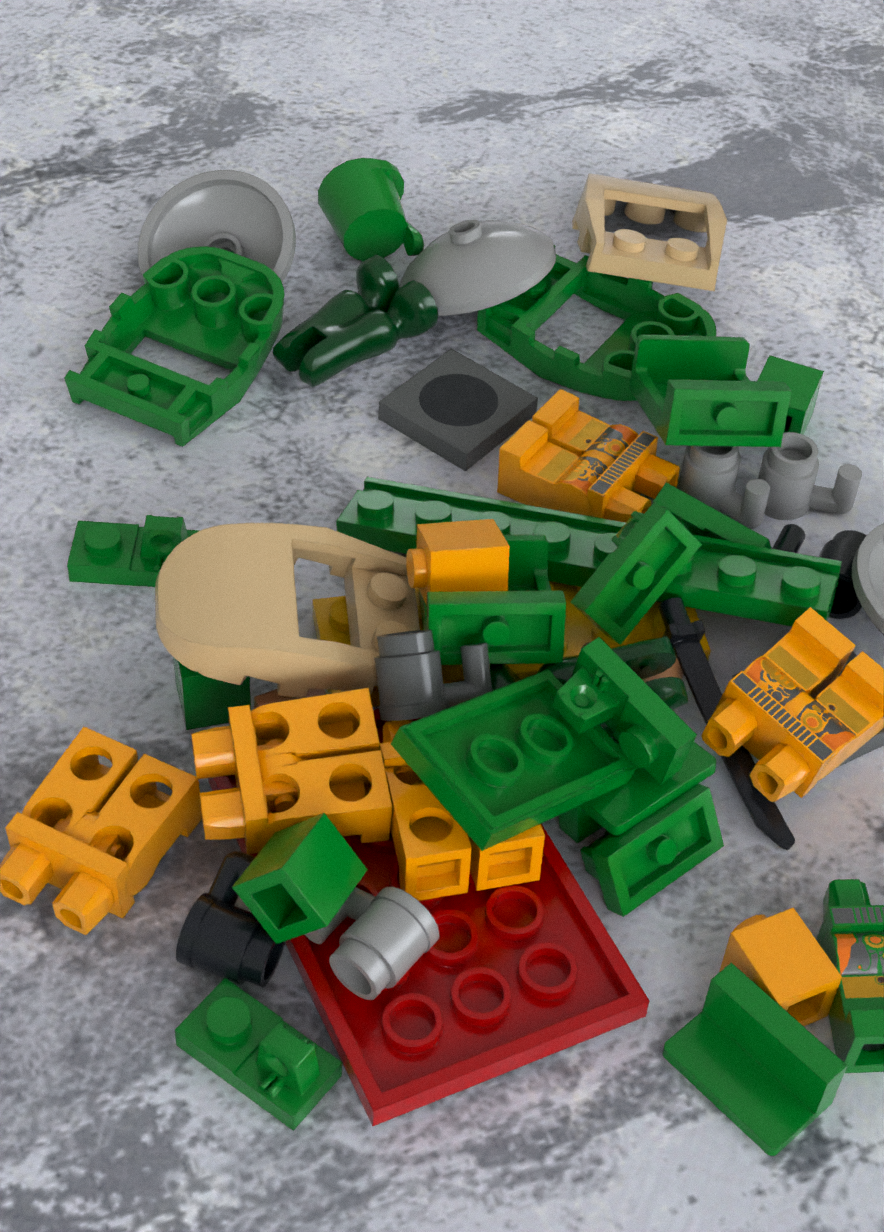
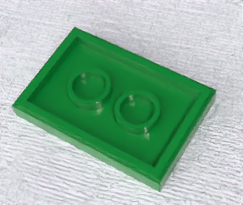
(510, 760)

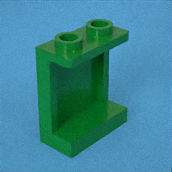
(701, 394)
(516, 624)

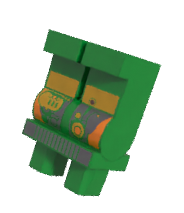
(855, 945)

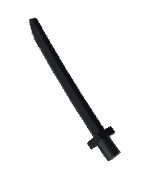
(686, 644)

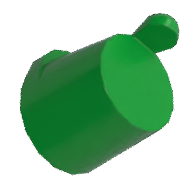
(366, 209)

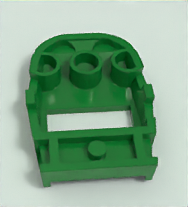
(197, 303)
(609, 368)

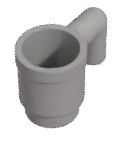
(792, 476)
(711, 477)
(381, 943)

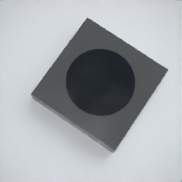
(457, 409)

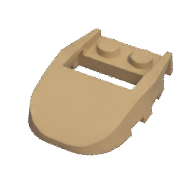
(638, 257)
(233, 606)

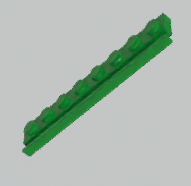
(717, 578)

